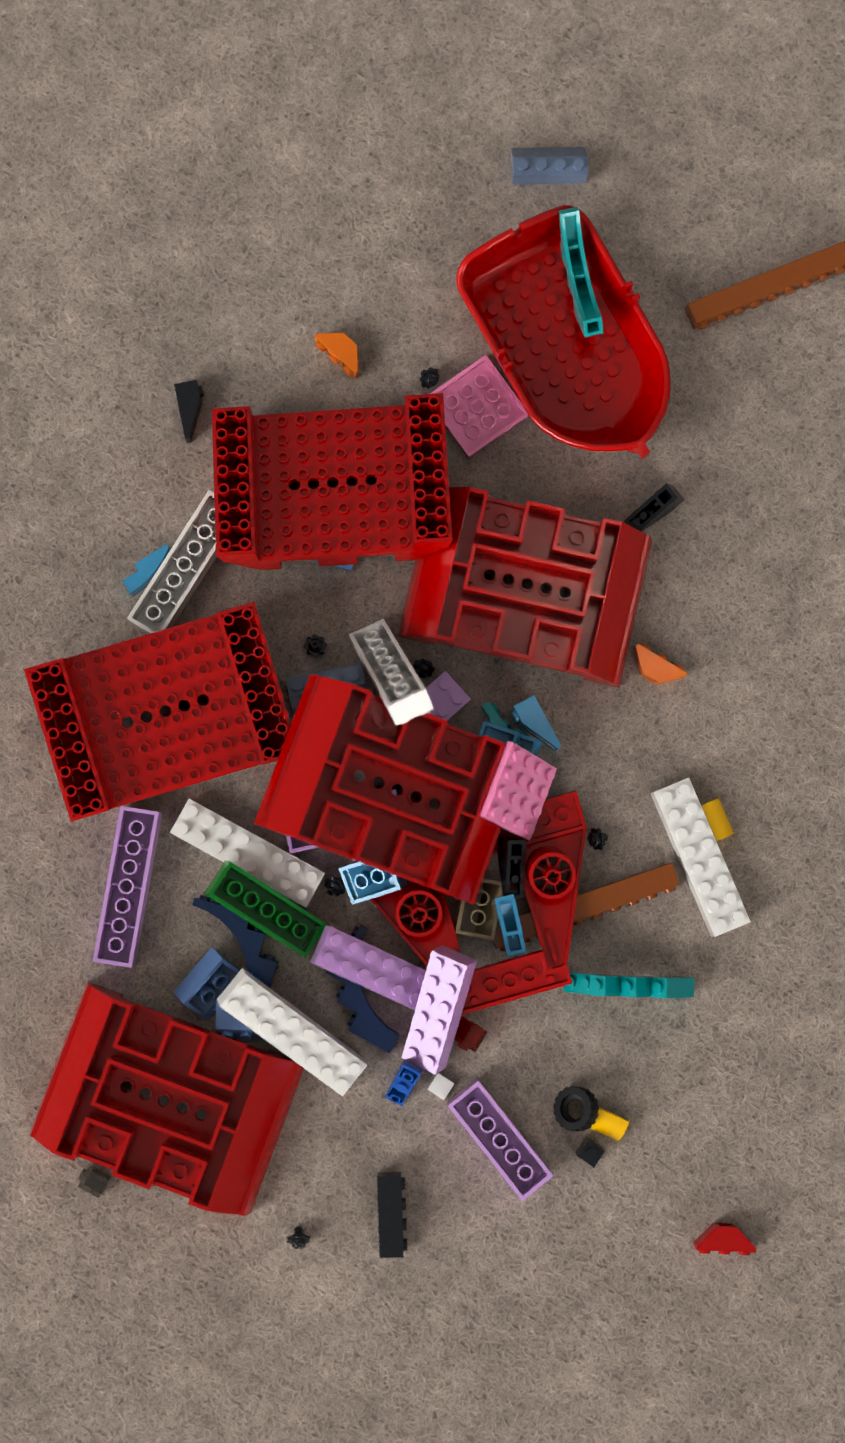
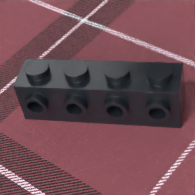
(390, 1214)

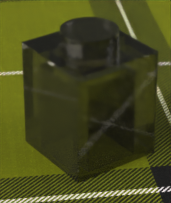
(93, 1181)

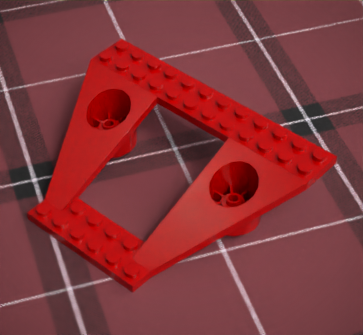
(557, 833)

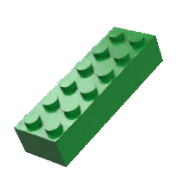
(265, 908)

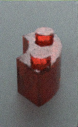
(469, 1035)

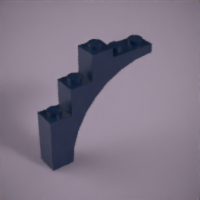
(250, 940)
(366, 1022)

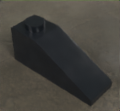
(189, 404)
(655, 508)
(512, 865)

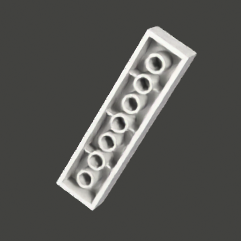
(179, 572)
(391, 672)
(248, 851)
(700, 857)
(291, 1032)

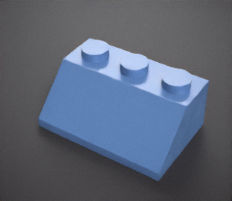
(206, 983)
(231, 1027)

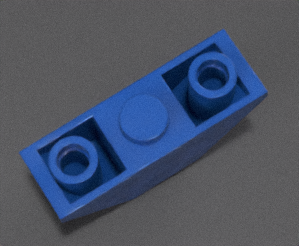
(403, 1082)

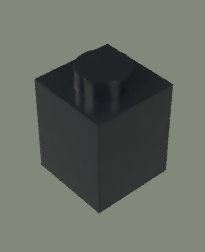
(590, 1151)

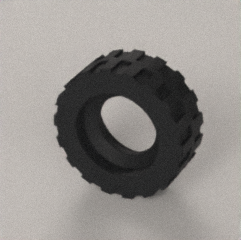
(590, 1108)

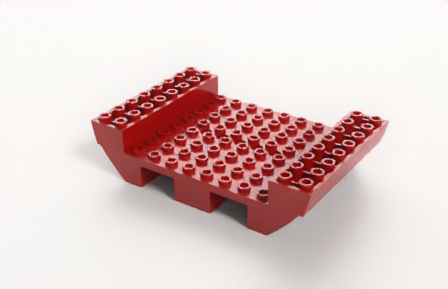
(268, 523)
(535, 542)
(91, 693)
(322, 804)
(149, 1144)

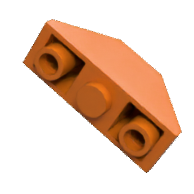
(341, 351)
(656, 667)

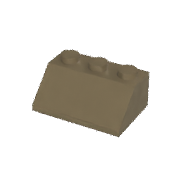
(482, 918)

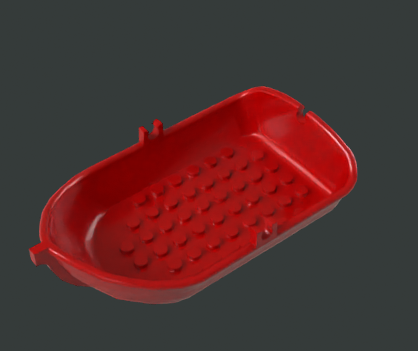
(576, 388)

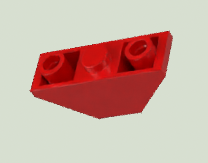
(724, 1239)

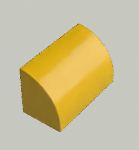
(717, 819)
(610, 1124)

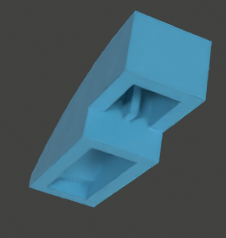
(146, 570)
(503, 734)
(510, 925)

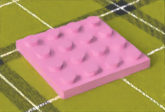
(479, 406)
(518, 791)

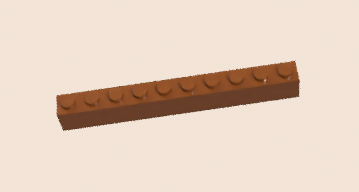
(767, 286)
(608, 898)

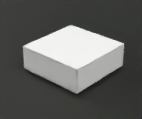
(440, 1086)

